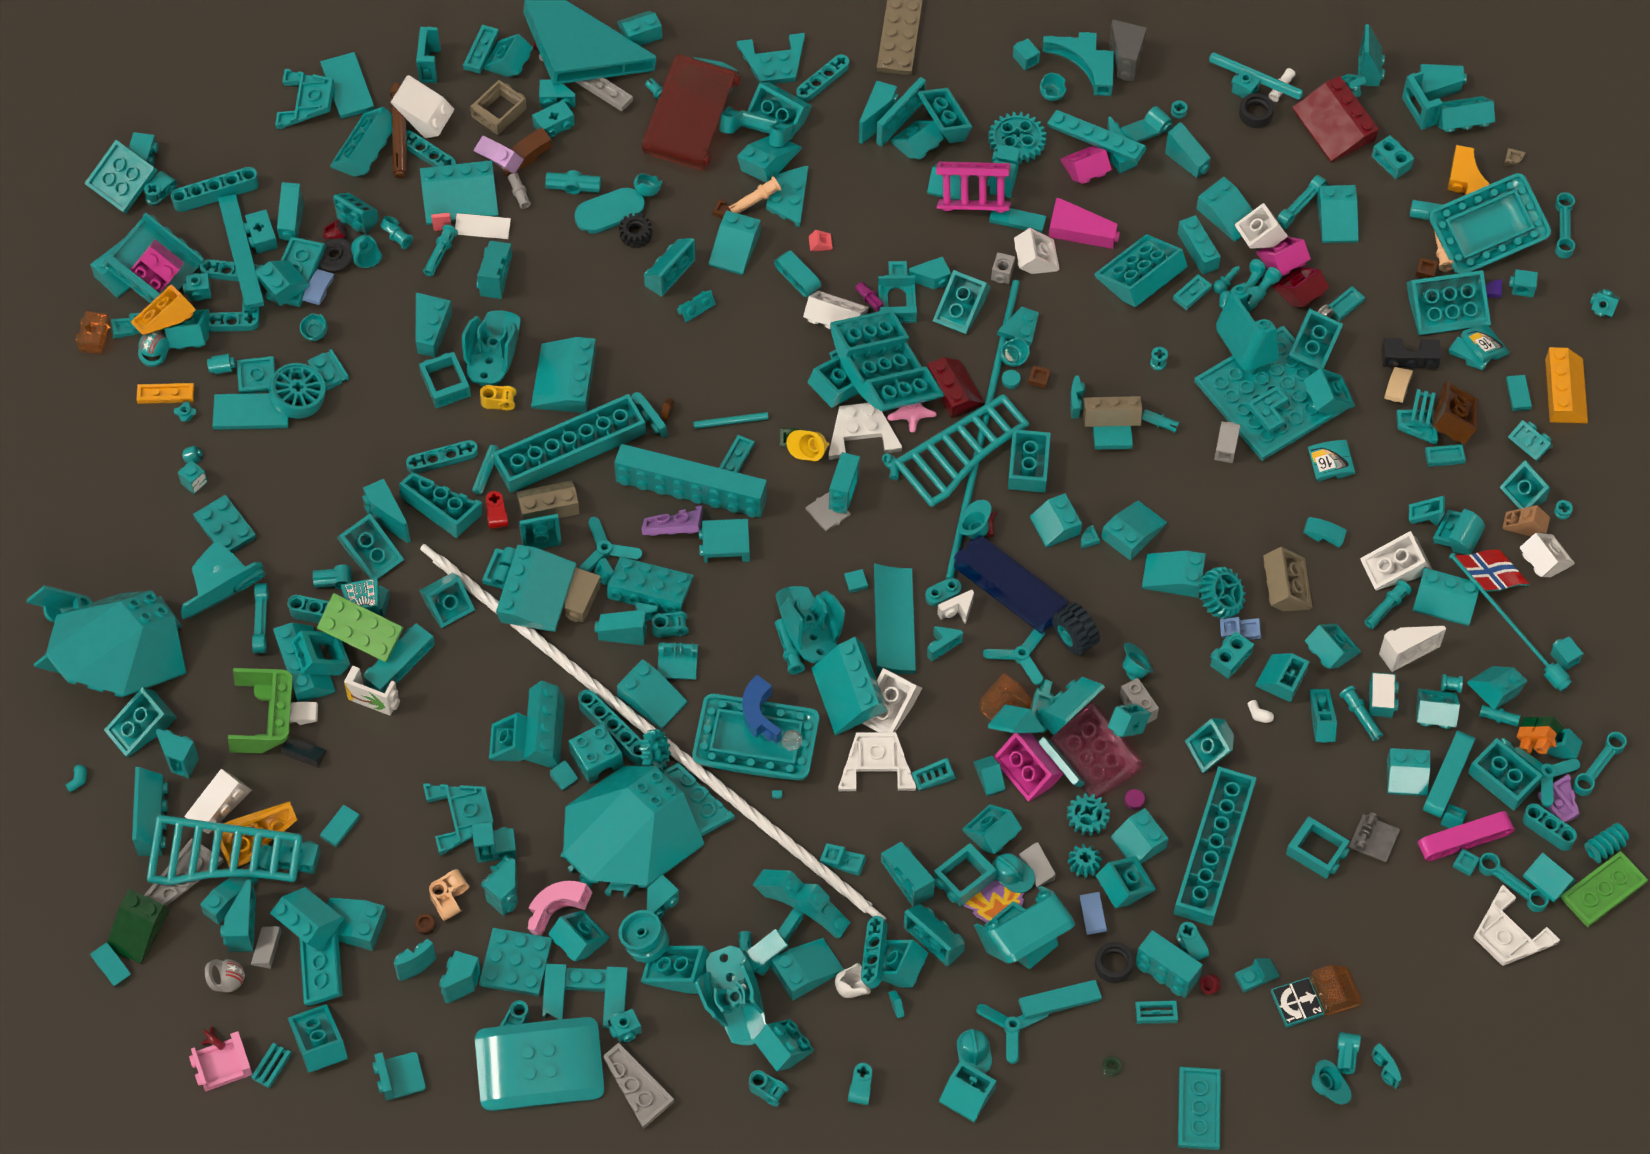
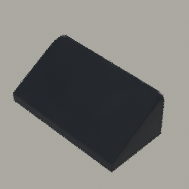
(303, 751)

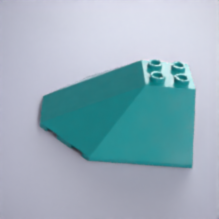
(117, 644)
(630, 828)

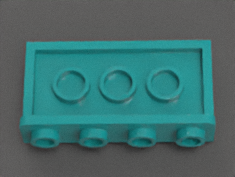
(649, 584)

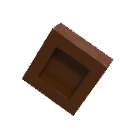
(1426, 268)
(1039, 376)

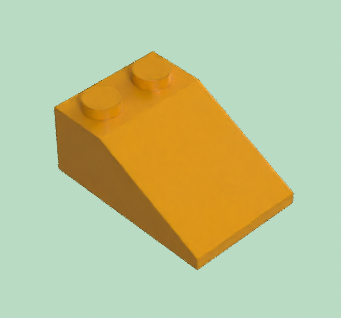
(164, 311)

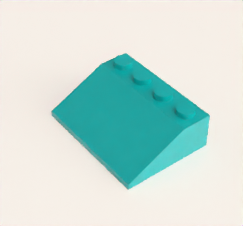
(459, 189)
(1142, 269)
(1449, 302)
(564, 375)
(535, 589)
(848, 686)

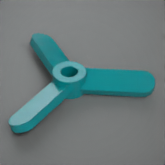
(612, 550)
(1024, 659)
(1548, 772)
(1012, 1034)

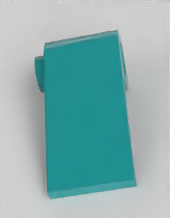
(1153, 124)

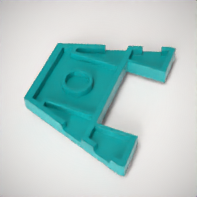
(774, 66)
(313, 97)
(467, 808)

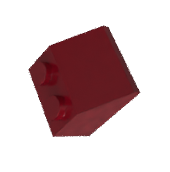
(1302, 286)

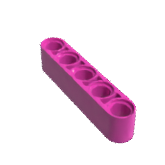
(1466, 836)

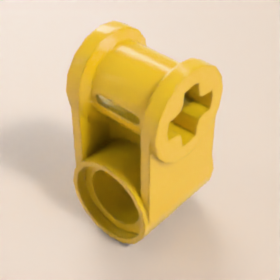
(498, 397)

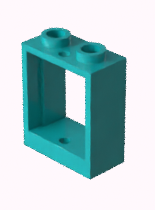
(449, 394)
(844, 483)
(308, 660)
(978, 861)
(1311, 862)

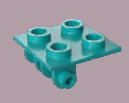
(677, 660)

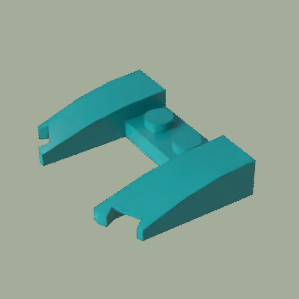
(560, 978)

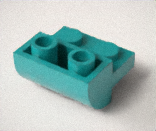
(1460, 531)

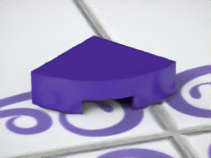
(1494, 289)

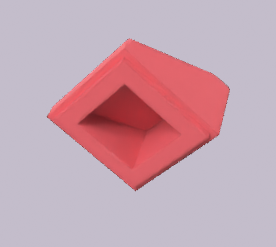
(440, 220)
(820, 241)

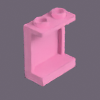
(221, 1066)

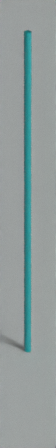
(981, 437)

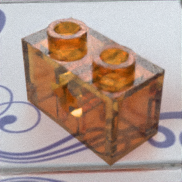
(93, 332)

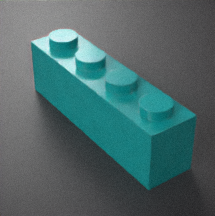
(404, 657)

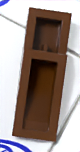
(531, 147)

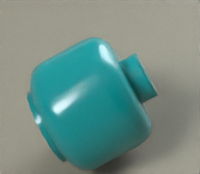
(192, 453)

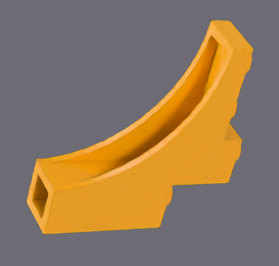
(1464, 172)

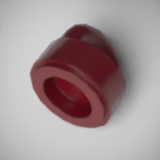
(1210, 984)

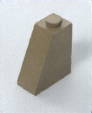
(581, 594)

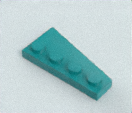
(706, 810)

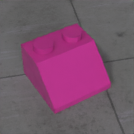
(1087, 164)
(1286, 255)

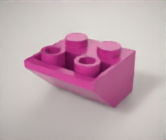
(157, 266)

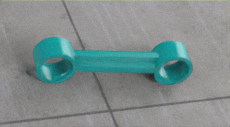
(1564, 214)
(1287, 216)
(259, 637)
(1599, 764)
(1512, 881)

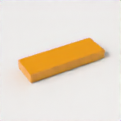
(165, 393)

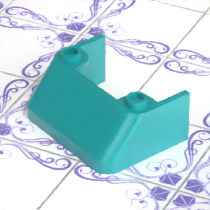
(55, 602)
(1026, 930)

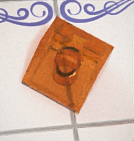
(1003, 692)
(1335, 989)

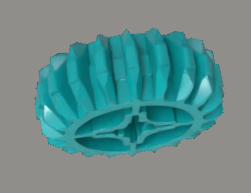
(1222, 592)

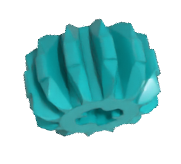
(1077, 863)

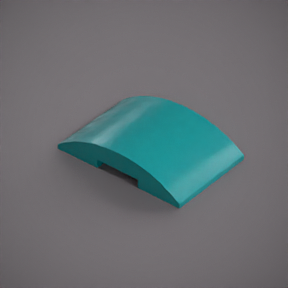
(881, 362)

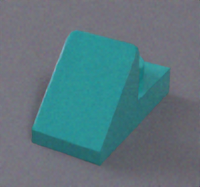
(1354, 82)
(1429, 509)
(947, 639)
(1256, 974)

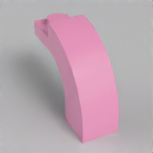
(556, 897)

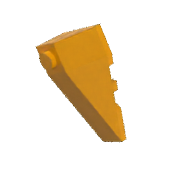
(273, 818)

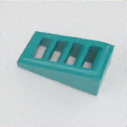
(943, 778)

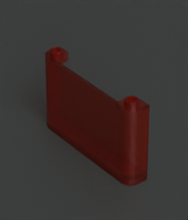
(689, 111)

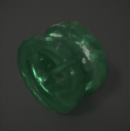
(1110, 1072)

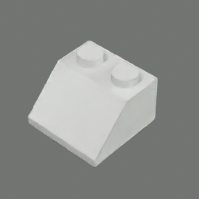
(1261, 228)
(1036, 252)
(1546, 555)

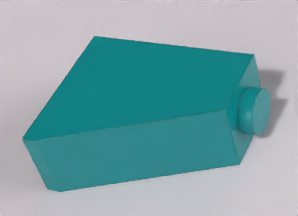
(1441, 80)
(1187, 151)
(290, 211)
(622, 627)

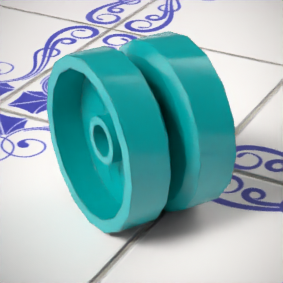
(644, 936)

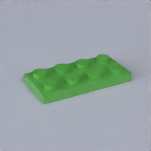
(360, 627)
(1604, 889)

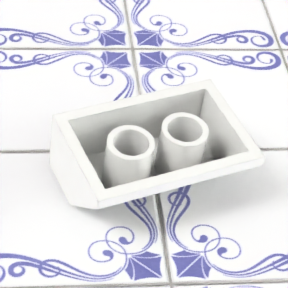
(828, 308)

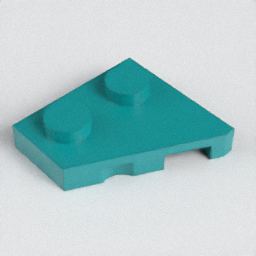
(1020, 325)

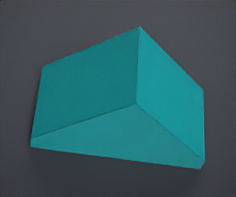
(990, 775)

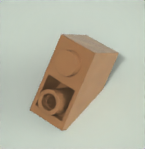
(1526, 521)

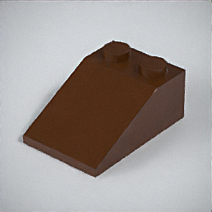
(1456, 413)

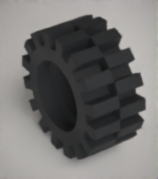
(635, 239)

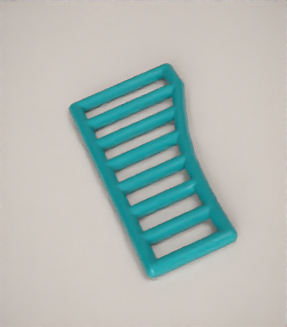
(969, 464)
(219, 828)

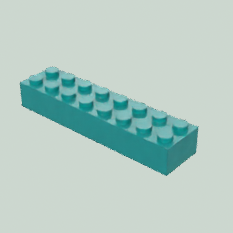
(569, 443)
(690, 481)
(1214, 846)

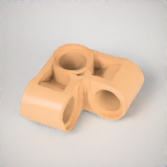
(452, 885)

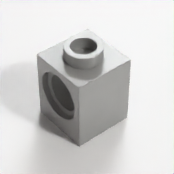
(1004, 262)

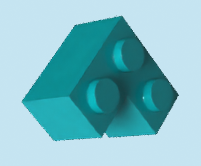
(491, 844)

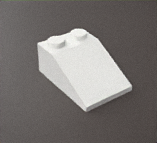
(422, 107)
(1396, 561)
(1409, 644)
(899, 699)

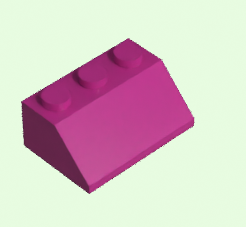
(1028, 765)

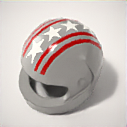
(231, 975)

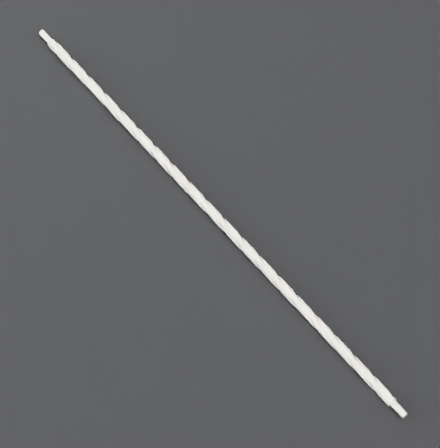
(682, 757)

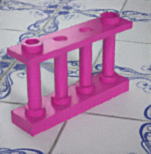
(982, 170)

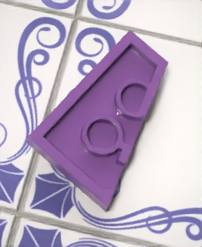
(680, 523)

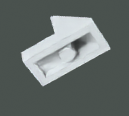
(959, 604)

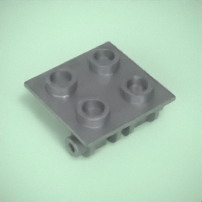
(1374, 837)

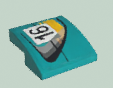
(1484, 343)
(1331, 460)

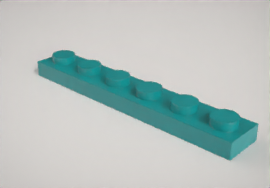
(1096, 136)

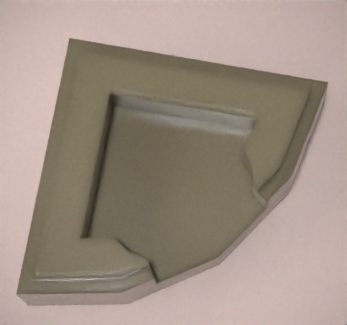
(1514, 157)

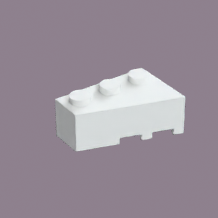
(218, 799)

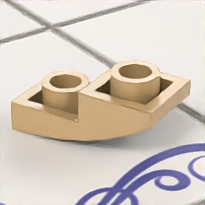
(1398, 384)

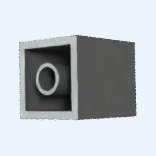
(1128, 46)

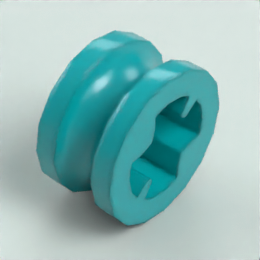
(1179, 114)
(1559, 512)

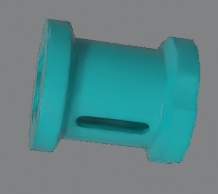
(1158, 358)
(1451, 683)

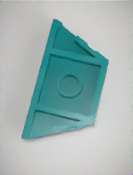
(790, 200)

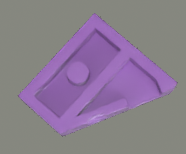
(1564, 800)

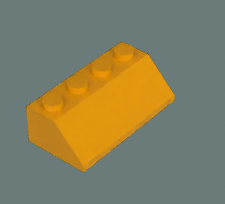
(1566, 386)

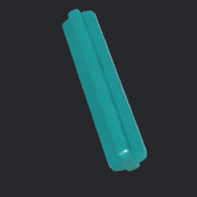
(485, 470)

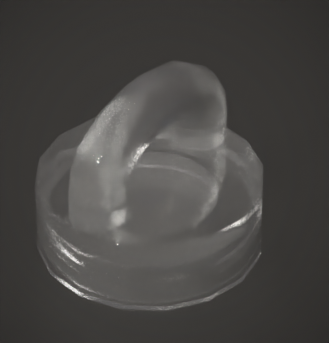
(792, 740)

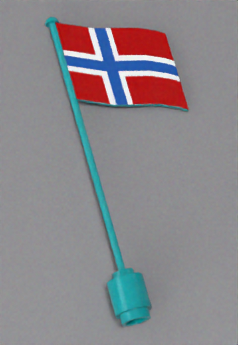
(1494, 572)

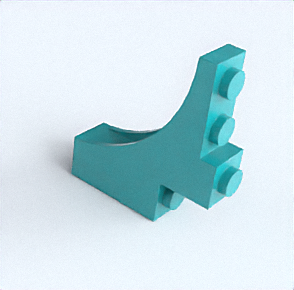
(1083, 52)
(807, 898)

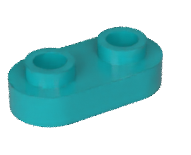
(944, 592)

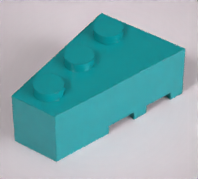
(908, 874)

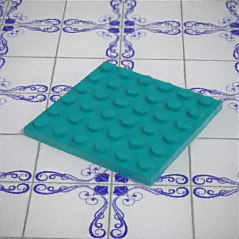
(1233, 387)

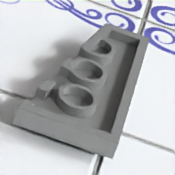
(166, 894)
(641, 1090)

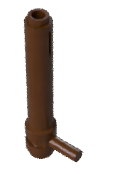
(399, 138)

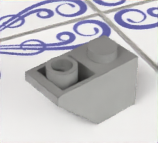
(1227, 442)

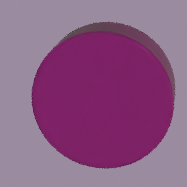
(1134, 799)

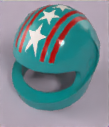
(153, 345)

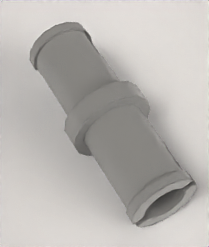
(519, 190)

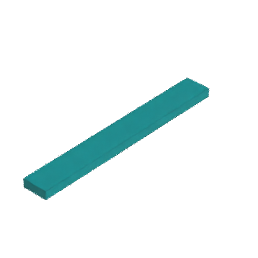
(240, 251)

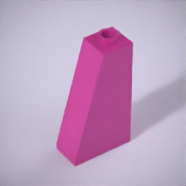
(1081, 226)

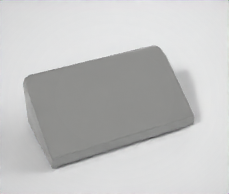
(1039, 864)
(266, 947)

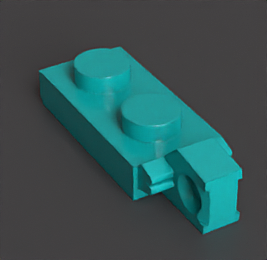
(1041, 698)

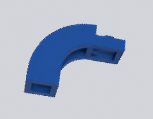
(754, 697)

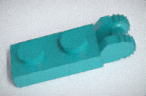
(649, 413)

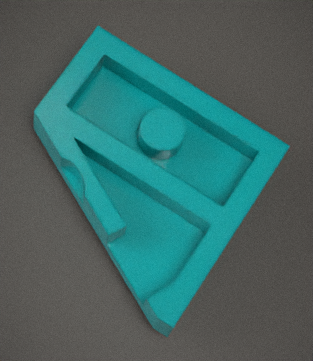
(1403, 424)

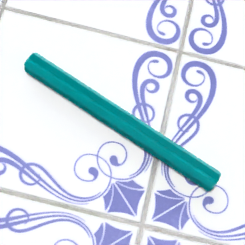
(1265, 79)

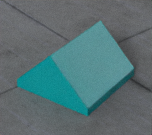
(936, 185)
(1526, 487)
(1016, 720)
(1549, 877)

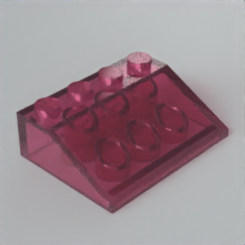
(1096, 751)

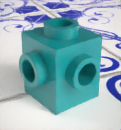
(197, 287)
(1604, 309)
(624, 1026)

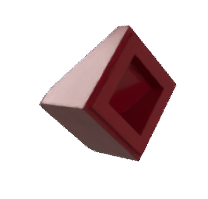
(334, 230)

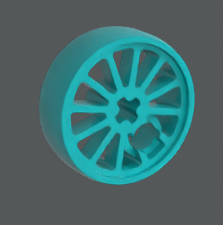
(297, 390)

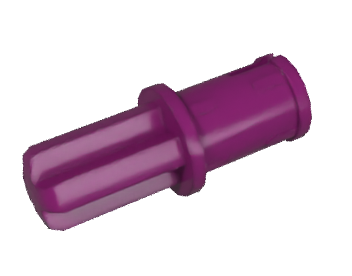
(869, 296)

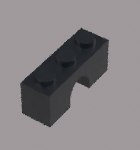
(1396, 355)

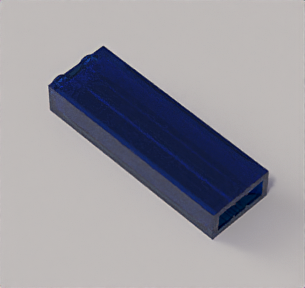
(1009, 583)

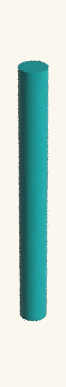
(730, 420)

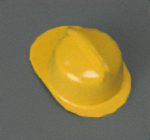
(807, 445)

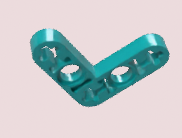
(241, 317)

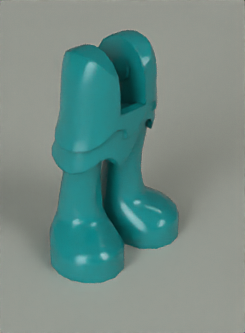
(1271, 277)

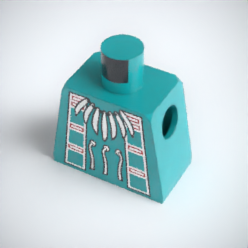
(364, 593)

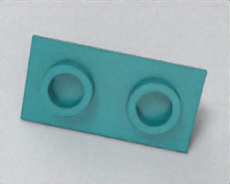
(697, 306)

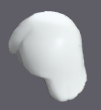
(853, 977)

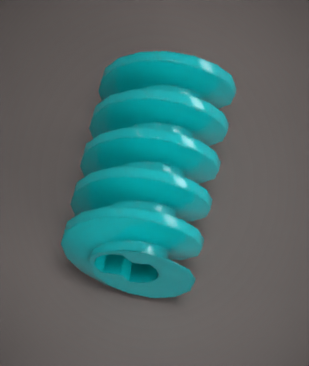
(1607, 842)

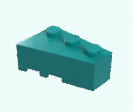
(494, 269)
(431, 323)

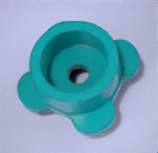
(185, 416)

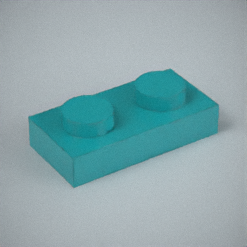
(1192, 292)

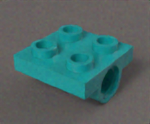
(499, 567)

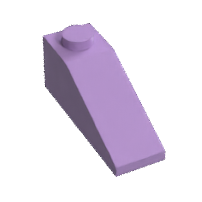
(498, 154)

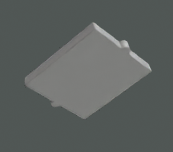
(823, 515)

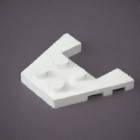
(861, 422)
(876, 753)
(1504, 938)

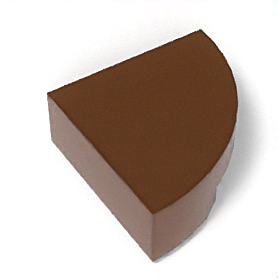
(720, 209)
(669, 403)

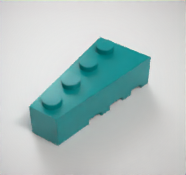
(439, 504)

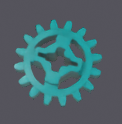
(655, 749)
(1087, 807)

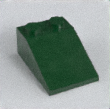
(136, 926)

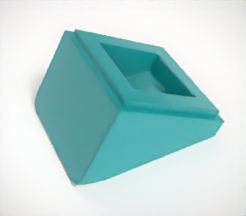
(651, 610)
(563, 775)
(1453, 816)

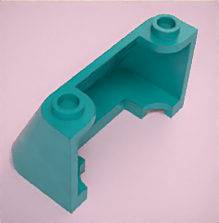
(1248, 341)

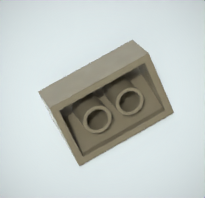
(1112, 411)
(549, 500)
(1287, 580)

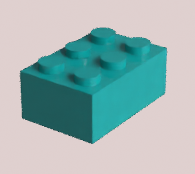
(1029, 461)
(1505, 774)
(1168, 964)

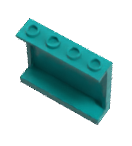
(135, 244)

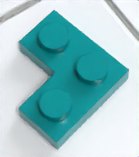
(1265, 408)

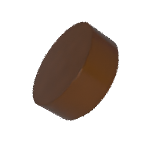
(425, 924)

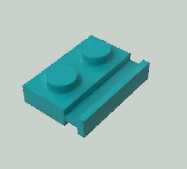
(330, 369)

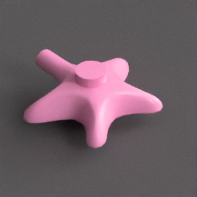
(912, 414)

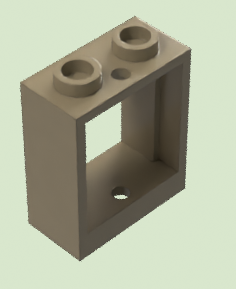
(497, 125)

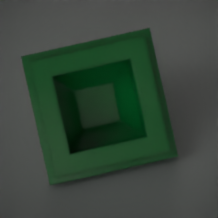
(784, 433)

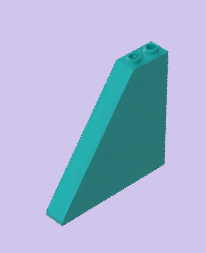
(581, 46)

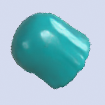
(365, 245)

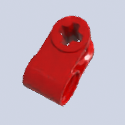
(496, 511)

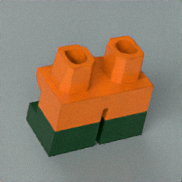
(1538, 733)

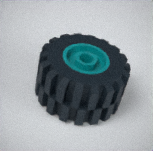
(1075, 629)

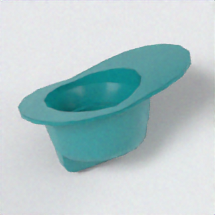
(975, 519)
(1136, 662)
(1014, 873)
(974, 1050)
(1330, 1083)

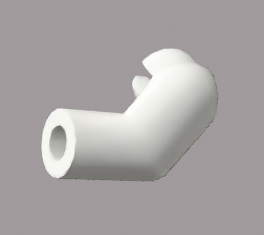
(1260, 714)

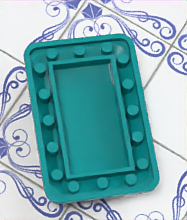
(1490, 224)
(728, 745)
(539, 1063)

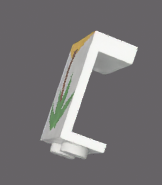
(369, 697)

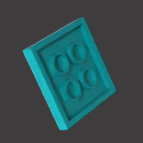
(120, 176)
(515, 962)

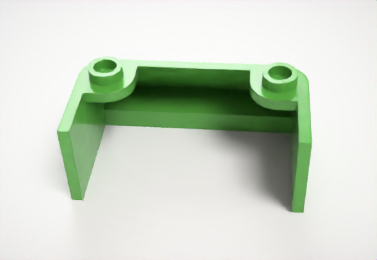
(270, 686)

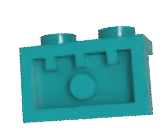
(1530, 440)

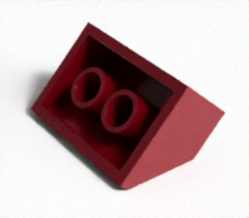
(958, 389)

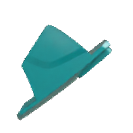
(490, 342)
(218, 577)
(811, 621)
(736, 1002)

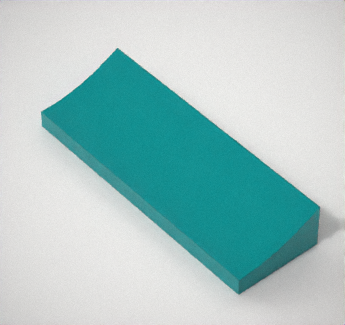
(894, 619)

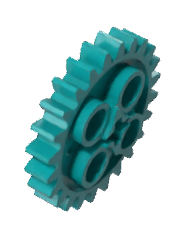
(1018, 133)

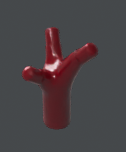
(990, 533)
(213, 1039)

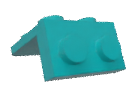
(399, 1075)

